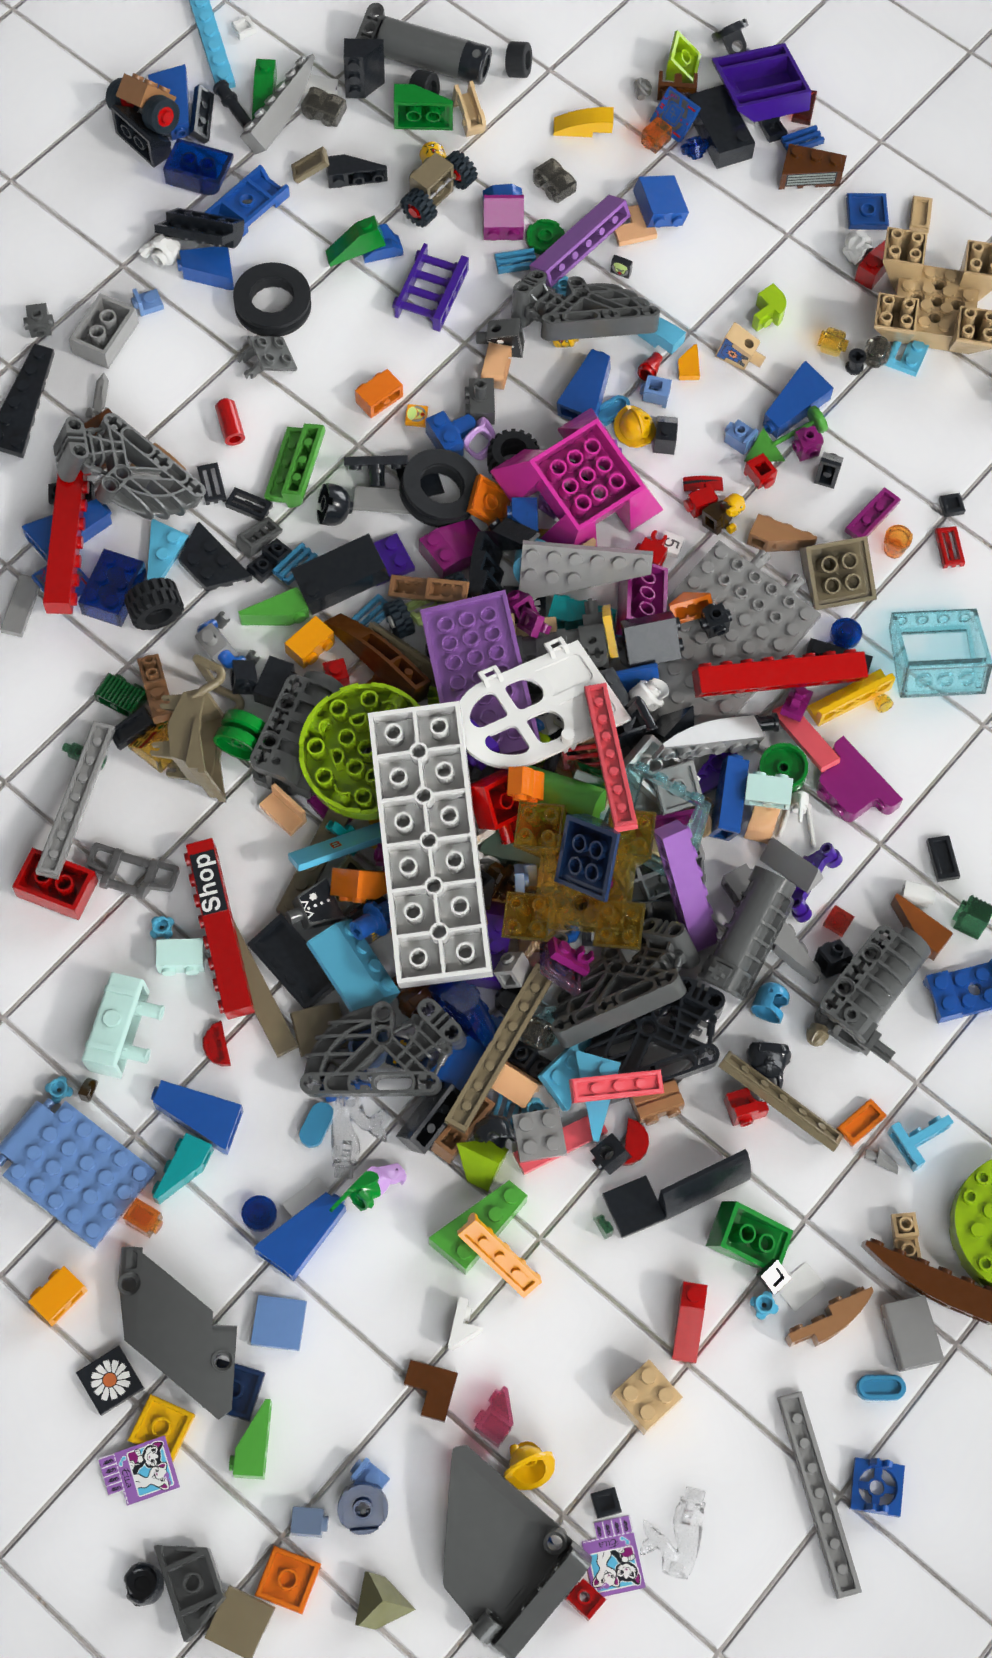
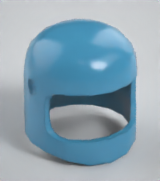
(768, 1002)

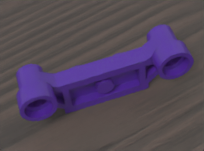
(824, 857)

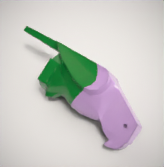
(372, 1185)

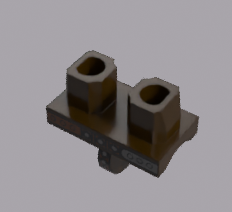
(501, 876)

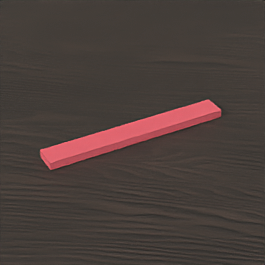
(610, 758)

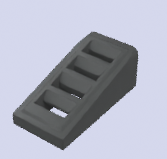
(251, 547)

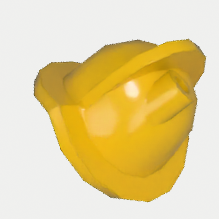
(634, 427)
(529, 1466)

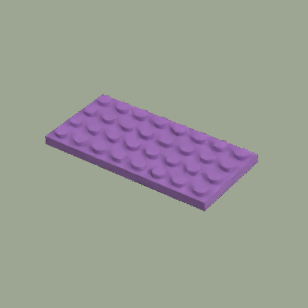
(468, 639)

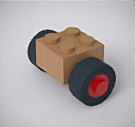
(159, 107)

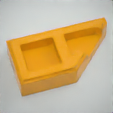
(689, 365)

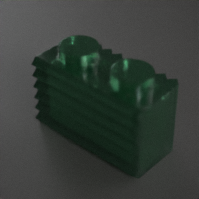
(972, 916)

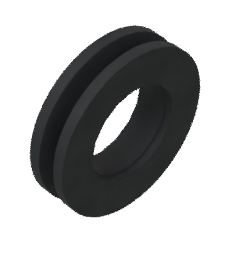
(267, 276)
(437, 462)

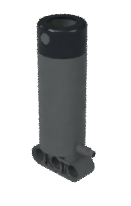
(426, 47)

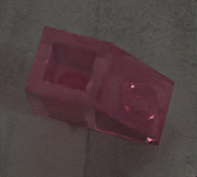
(497, 1420)

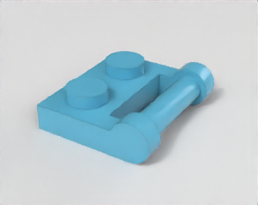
(911, 358)

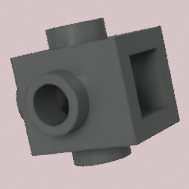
(38, 320)

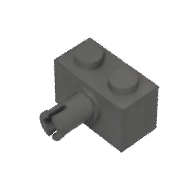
(480, 399)

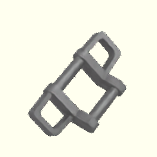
(107, 880)

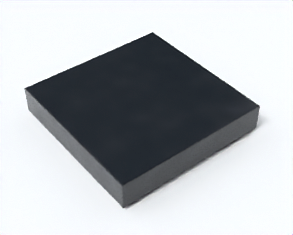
(634, 1206)

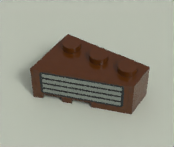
(811, 167)

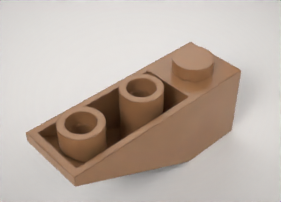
(778, 536)

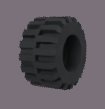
(508, 443)
(154, 603)

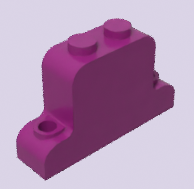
(855, 785)

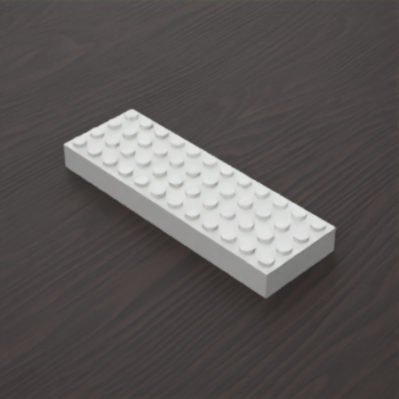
(429, 845)

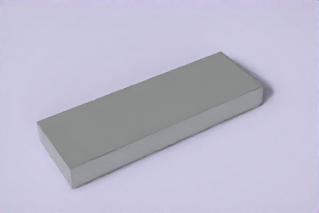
(20, 606)

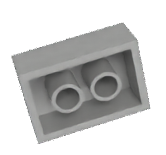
(104, 331)

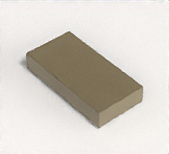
(310, 165)

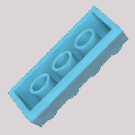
(352, 967)

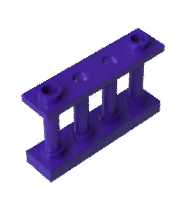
(445, 300)

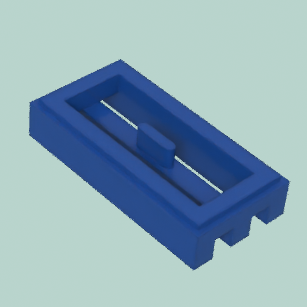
(801, 136)

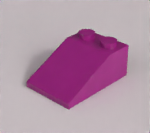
(449, 547)

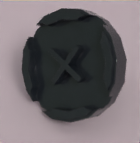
(732, 33)

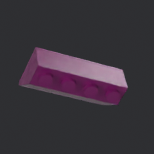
(642, 596)

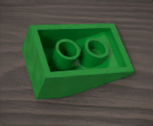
(421, 109)
(748, 1235)

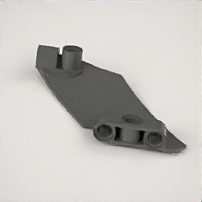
(176, 1332)

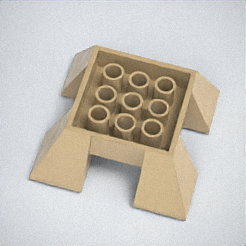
(933, 301)

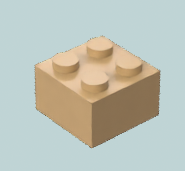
(646, 1397)

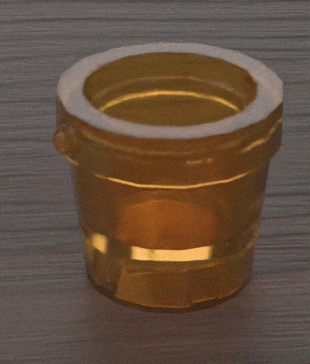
(897, 541)

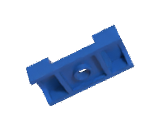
(254, 187)
(952, 993)

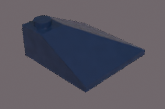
(587, 855)

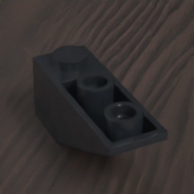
(351, 171)

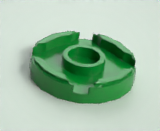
(543, 235)

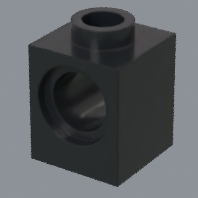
(243, 677)
(619, 1157)

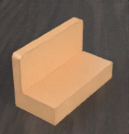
(283, 810)
(516, 1085)

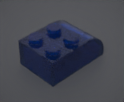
(197, 167)
(466, 1008)

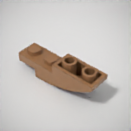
(154, 686)
(839, 1315)

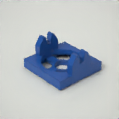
(895, 1470)

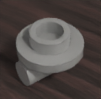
(642, 88)

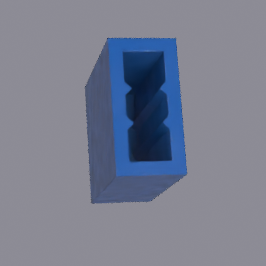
(660, 201)

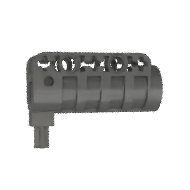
(589, 635)
(280, 754)

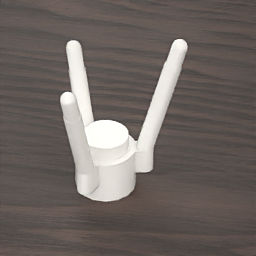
(800, 806)

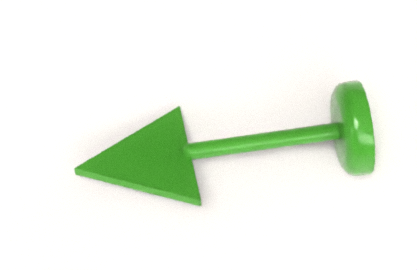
(765, 445)

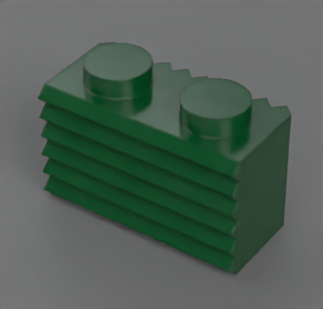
(120, 694)

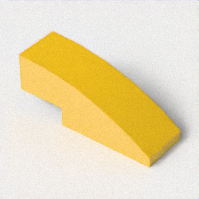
(584, 122)

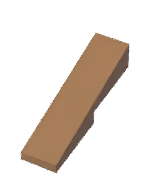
(427, 589)

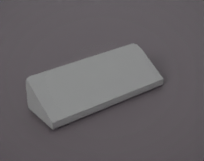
(378, 500)
(791, 865)

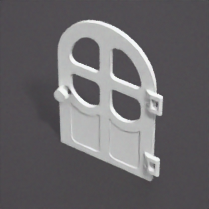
(562, 680)

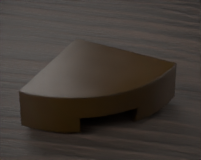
(87, 1089)

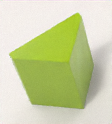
(682, 59)

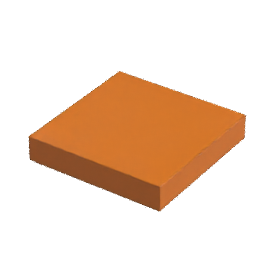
(487, 500)
(288, 1580)

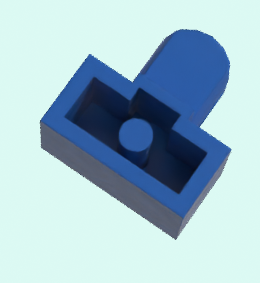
(447, 433)

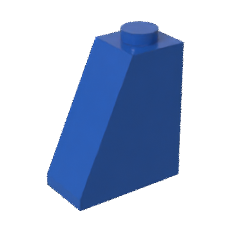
(207, 266)

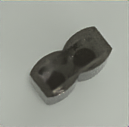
(323, 107)
(554, 180)

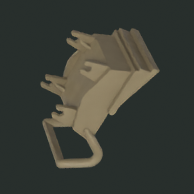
(193, 728)

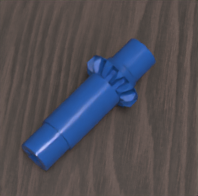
(374, 920)

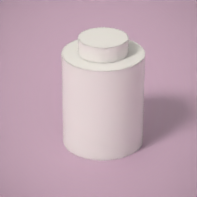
(918, 893)

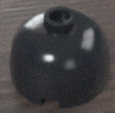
(334, 505)

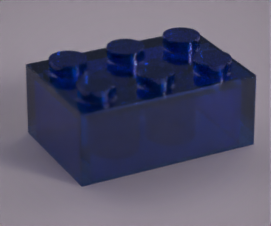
(109, 584)

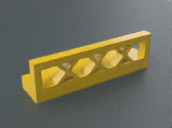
(850, 697)

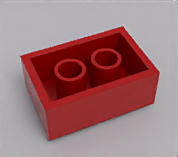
(66, 895)

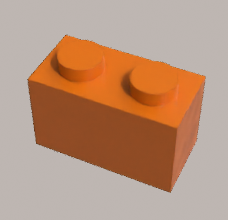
(379, 393)

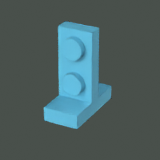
(908, 1145)

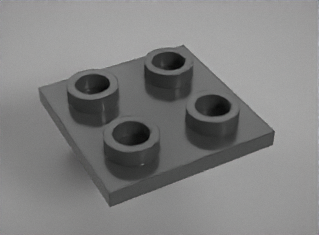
(271, 355)

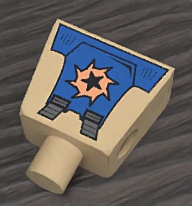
(740, 348)

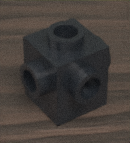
(715, 620)
(833, 958)

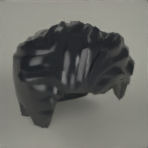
(494, 1128)
(144, 1584)

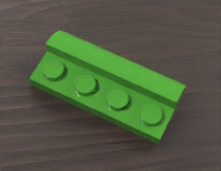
(295, 464)
(574, 794)

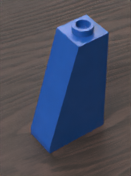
(177, 82)
(586, 387)
(800, 393)
(39, 531)
(730, 798)
(463, 1062)
(201, 1114)
(300, 1237)

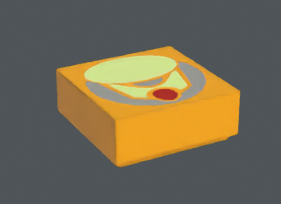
(416, 415)

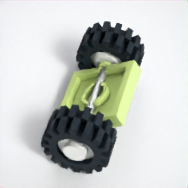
(401, 615)

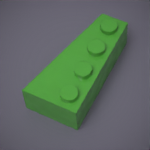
(494, 1211)

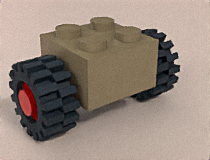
(433, 183)

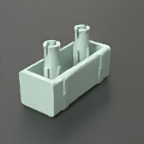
(117, 1025)

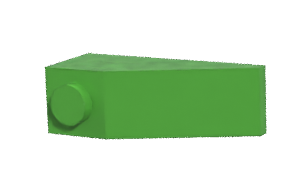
(279, 610)
(252, 1449)

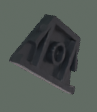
(210, 562)

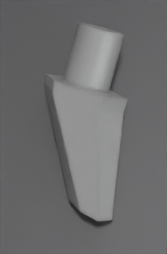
(881, 1159)

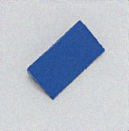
(632, 676)

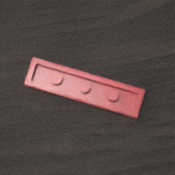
(809, 741)
(616, 1086)
(575, 1136)

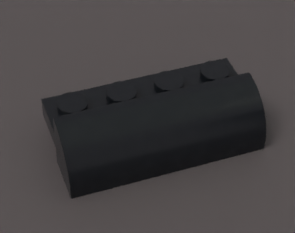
(202, 228)

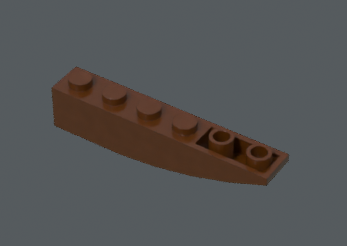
(381, 656)
(936, 1284)

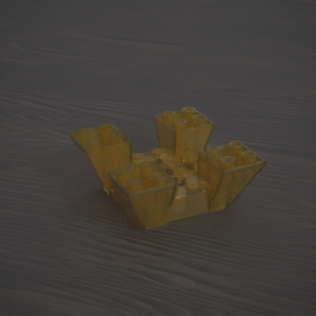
(556, 907)

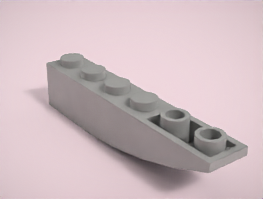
(278, 107)
(713, 737)
(786, 945)

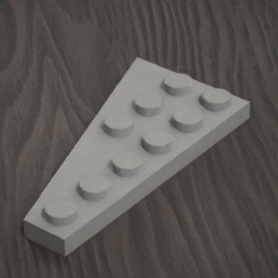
(563, 568)

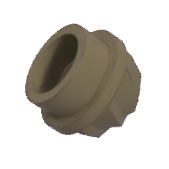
(817, 1034)

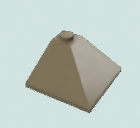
(838, 572)

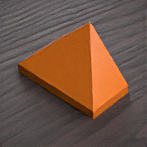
(689, 605)

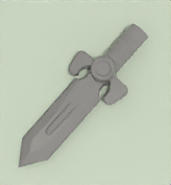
(99, 397)

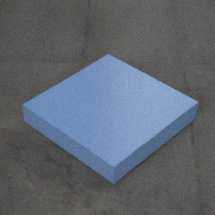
(278, 1323)

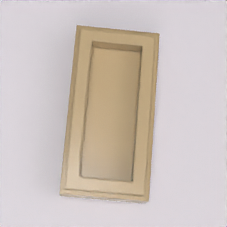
(920, 214)

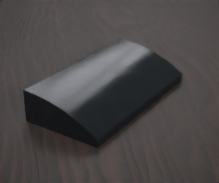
(291, 962)
(705, 1184)

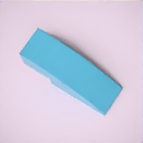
(667, 336)

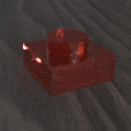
(838, 921)

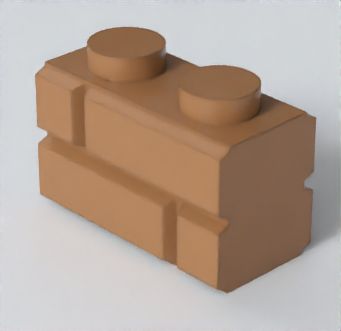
(652, 1107)

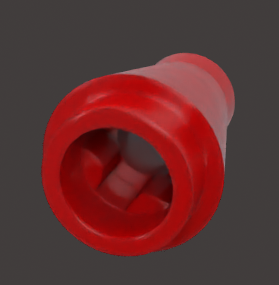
(650, 366)

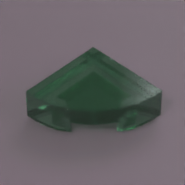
(604, 1226)

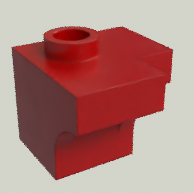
(744, 1108)

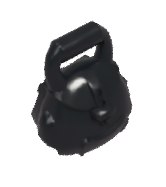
(769, 1059)

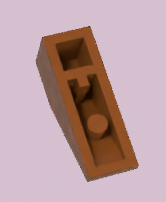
(921, 923)

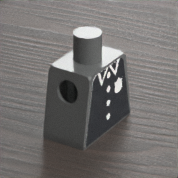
(504, 332)
(315, 907)

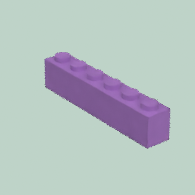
(582, 239)
(685, 883)

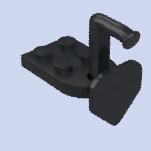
(633, 707)

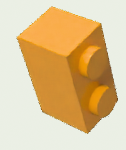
(310, 642)
(57, 1295)

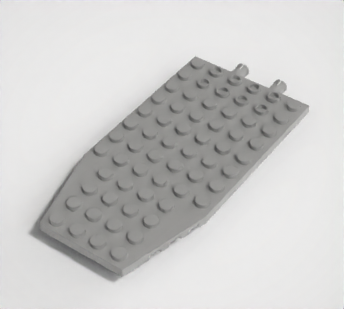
(764, 623)

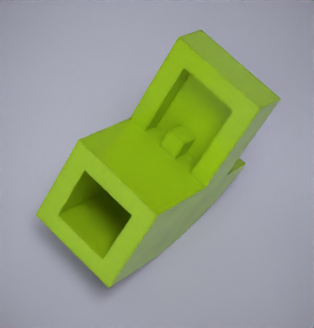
(772, 307)

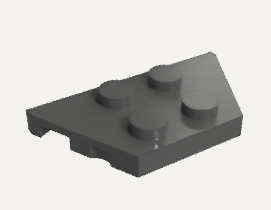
(191, 1585)

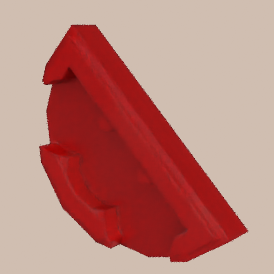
(215, 1045)
(636, 1141)

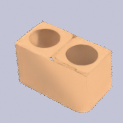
(497, 364)
(762, 824)

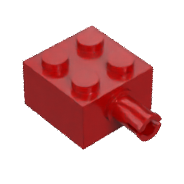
(493, 805)

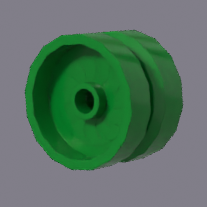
(238, 733)
(789, 760)

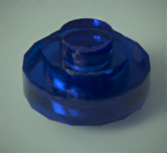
(695, 147)
(846, 633)
(259, 1213)

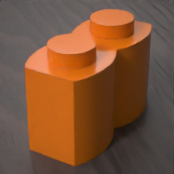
(525, 784)

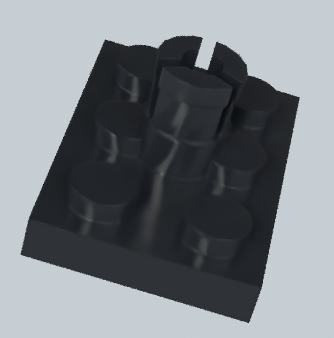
(376, 466)

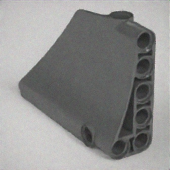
(502, 1556)

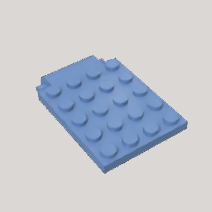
(73, 1169)

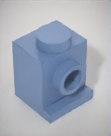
(656, 390)
(740, 436)

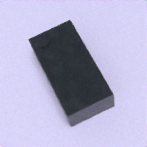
(722, 126)
(340, 574)

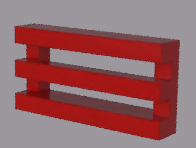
(952, 561)
(580, 756)

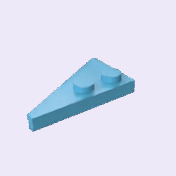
(164, 548)
(590, 1066)
(560, 1071)

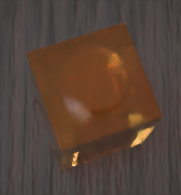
(656, 135)
(143, 1218)

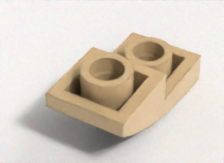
(906, 1233)

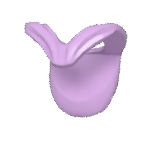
(486, 429)

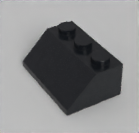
(363, 66)
(147, 143)

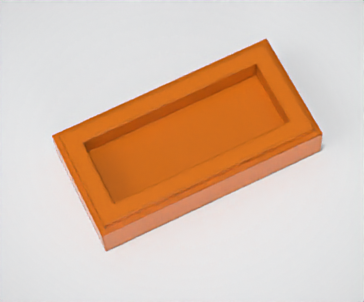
(861, 1122)

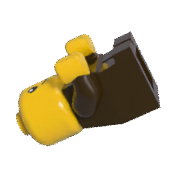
(720, 513)

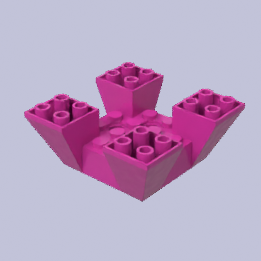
(579, 511)

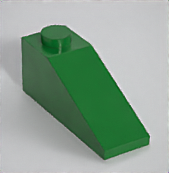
(264, 82)
(356, 241)

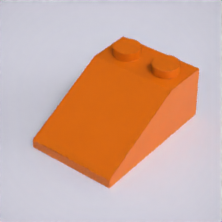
(357, 884)

